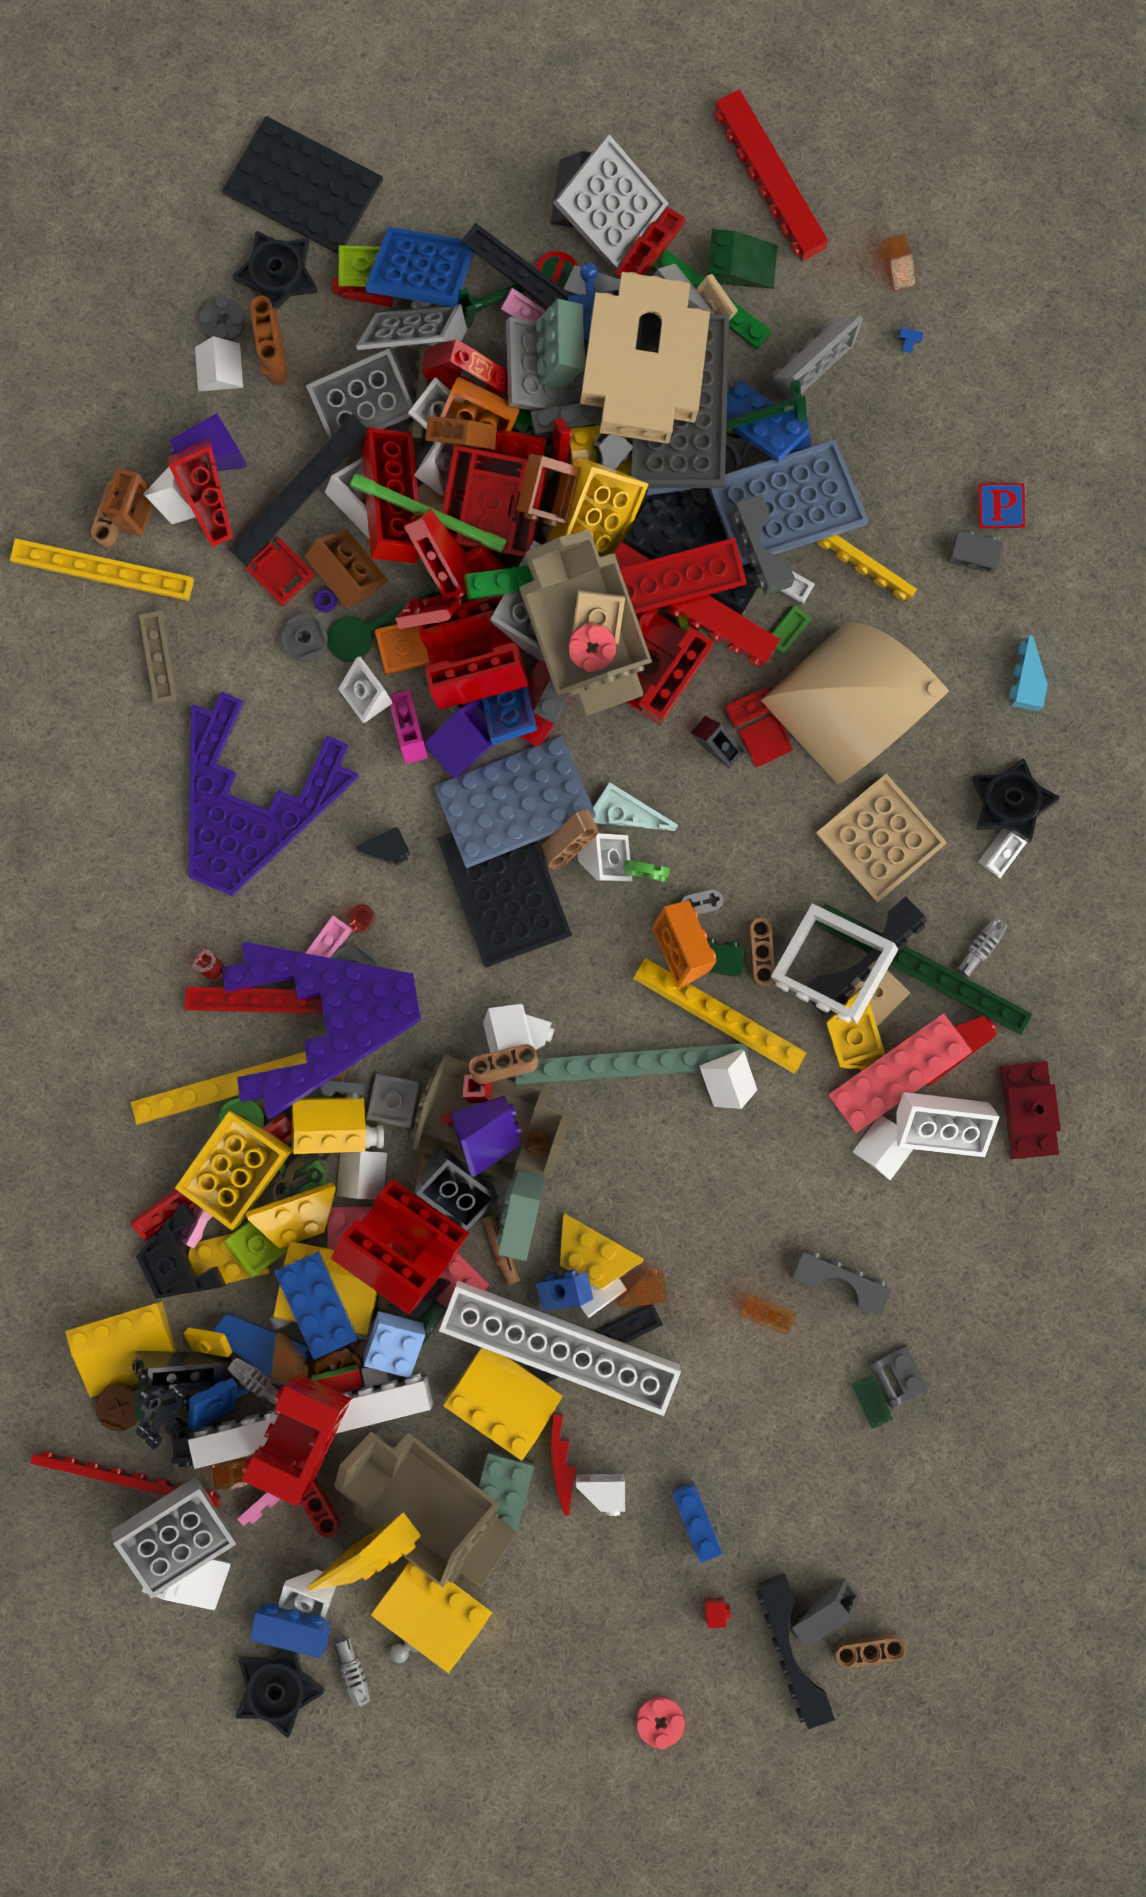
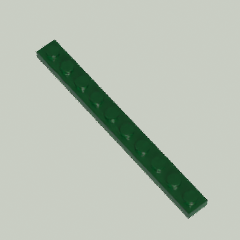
(942, 980)

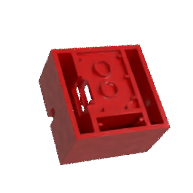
(483, 497)
(297, 1440)

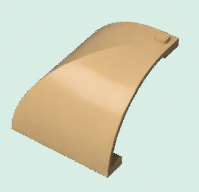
(854, 698)

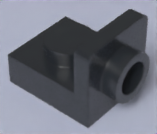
(181, 1451)

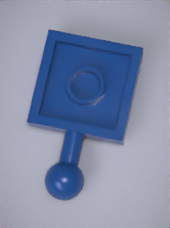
(588, 273)
(214, 1403)

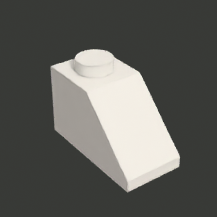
(540, 1031)

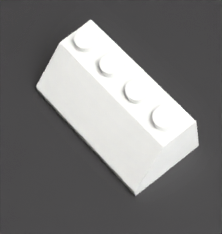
(347, 498)
(945, 1124)

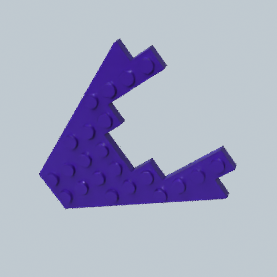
(236, 838)
(361, 1013)

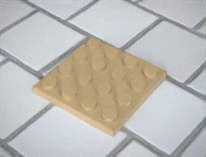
(881, 838)

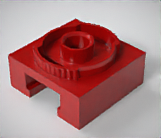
(471, 656)
(679, 659)
(400, 1246)

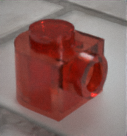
(361, 918)
(208, 964)

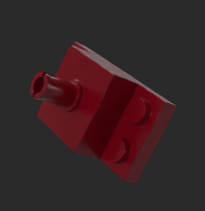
(1030, 1110)

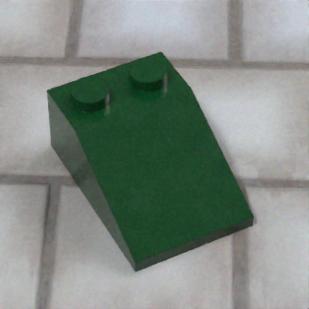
(741, 259)

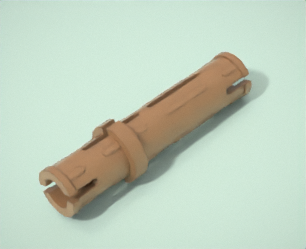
(505, 1263)

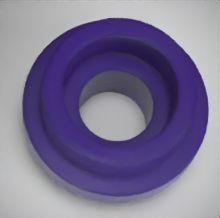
(325, 594)

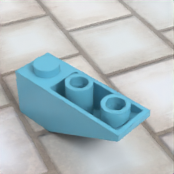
(1031, 680)

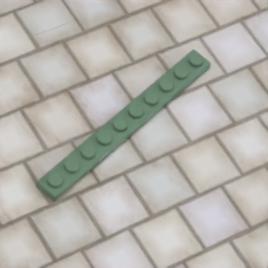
(625, 1064)

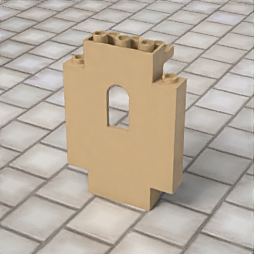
(638, 387)

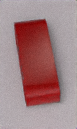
(325, 1512)

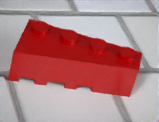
(200, 483)

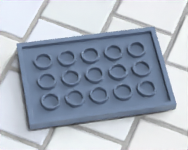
(805, 494)
(513, 801)

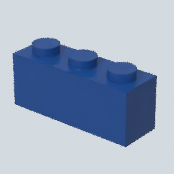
(697, 1522)
(291, 1630)

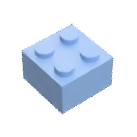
(394, 1344)

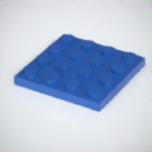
(420, 267)

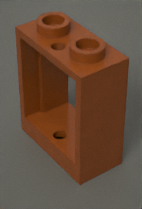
(461, 432)
(564, 494)
(130, 497)

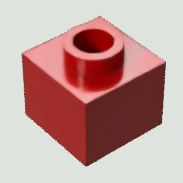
(471, 1090)
(717, 1612)

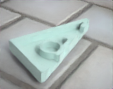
(622, 809)

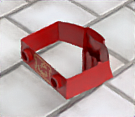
(449, 358)

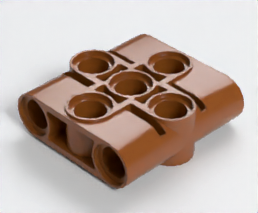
(269, 340)

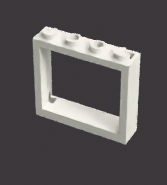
(824, 1003)

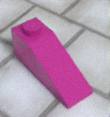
(408, 727)

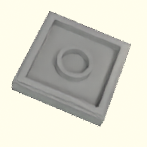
(394, 1100)

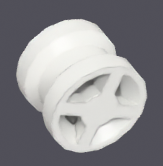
(374, 1136)

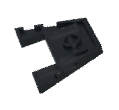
(168, 1265)

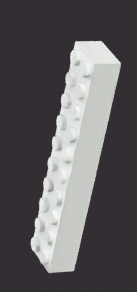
(560, 1348)
(366, 1408)

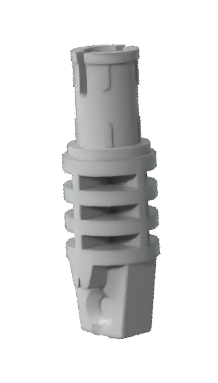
(983, 945)
(253, 1379)
(352, 1672)

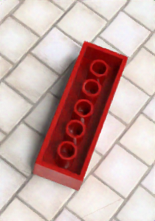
(390, 462)

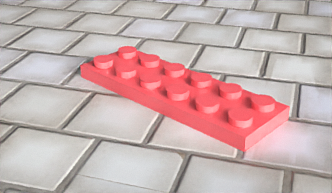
(899, 1071)

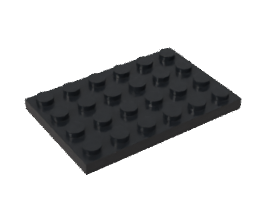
(302, 184)
(678, 524)
(507, 901)

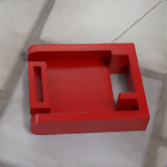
(277, 569)
(427, 611)

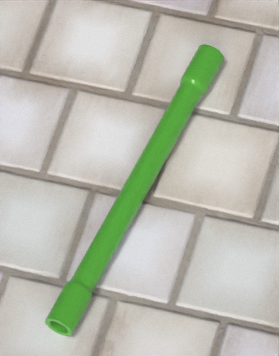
(372, 488)

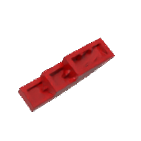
(652, 244)
(563, 1471)

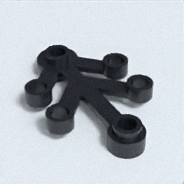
(293, 1164)
(149, 1401)

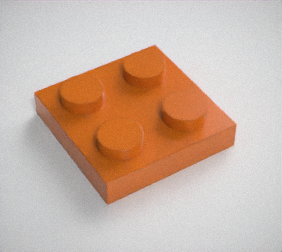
(401, 649)

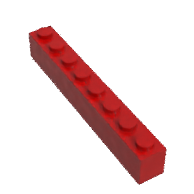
(770, 175)
(715, 619)

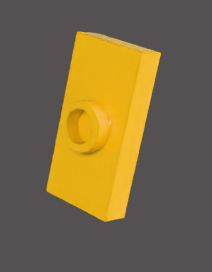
(208, 1342)

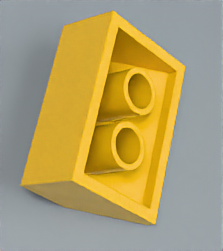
(328, 1125)

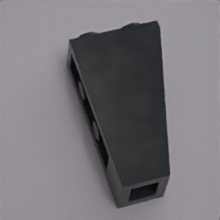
(189, 1369)

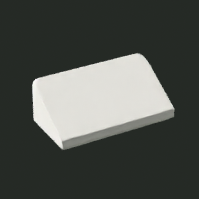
(1002, 852)
(603, 1297)

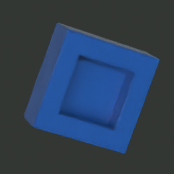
(909, 337)

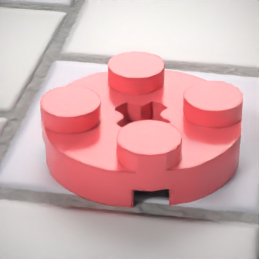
(591, 660)
(662, 1736)

